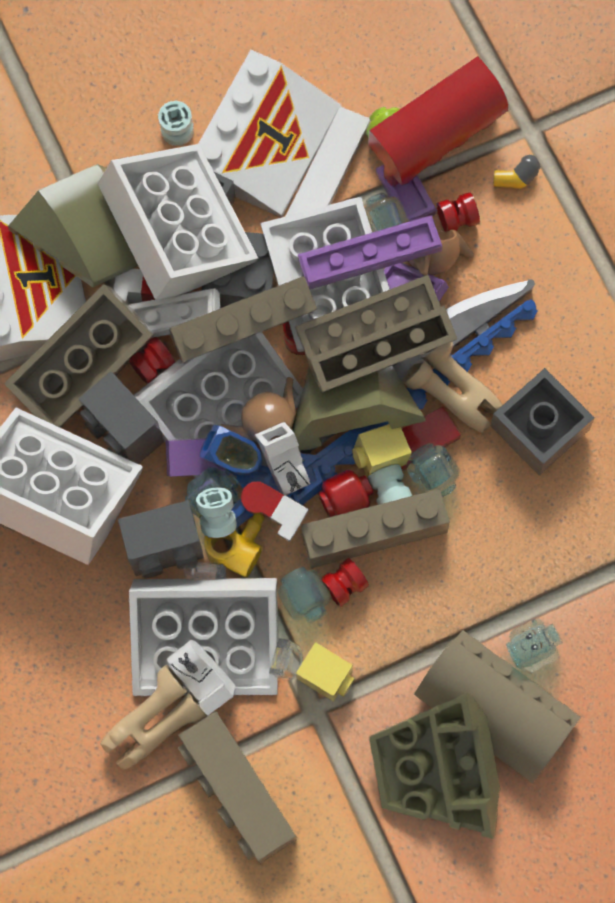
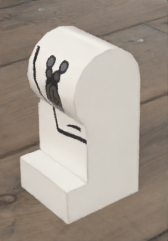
(283, 458)
(202, 676)

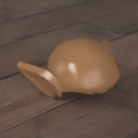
(442, 261)
(266, 411)

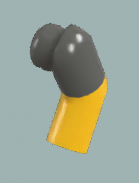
(520, 175)

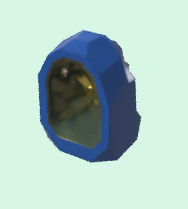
(231, 451)

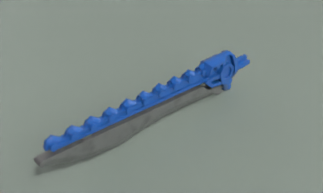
(466, 318)

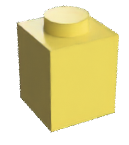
(381, 449)
(326, 672)

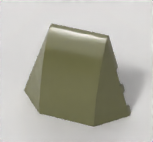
(76, 228)
(353, 405)
(440, 766)

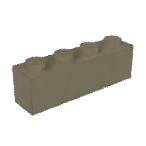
(242, 319)
(375, 528)
(237, 787)

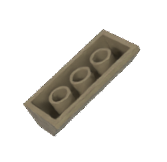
(78, 355)

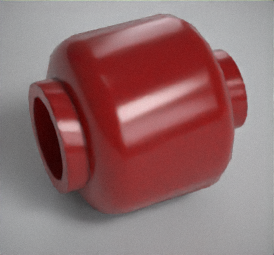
(345, 493)

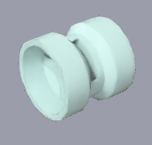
(179, 130)
(388, 484)
(216, 512)

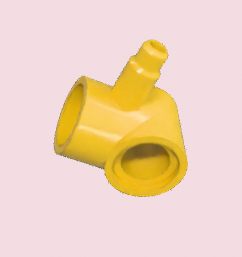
(244, 551)

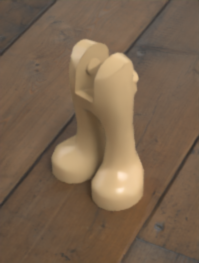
(473, 391)
(168, 690)

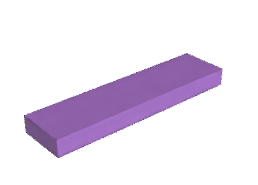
(370, 252)

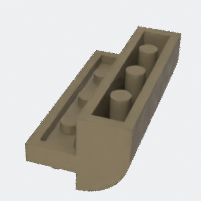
(375, 333)
(522, 717)

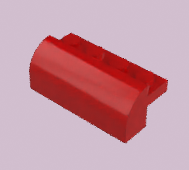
(438, 121)

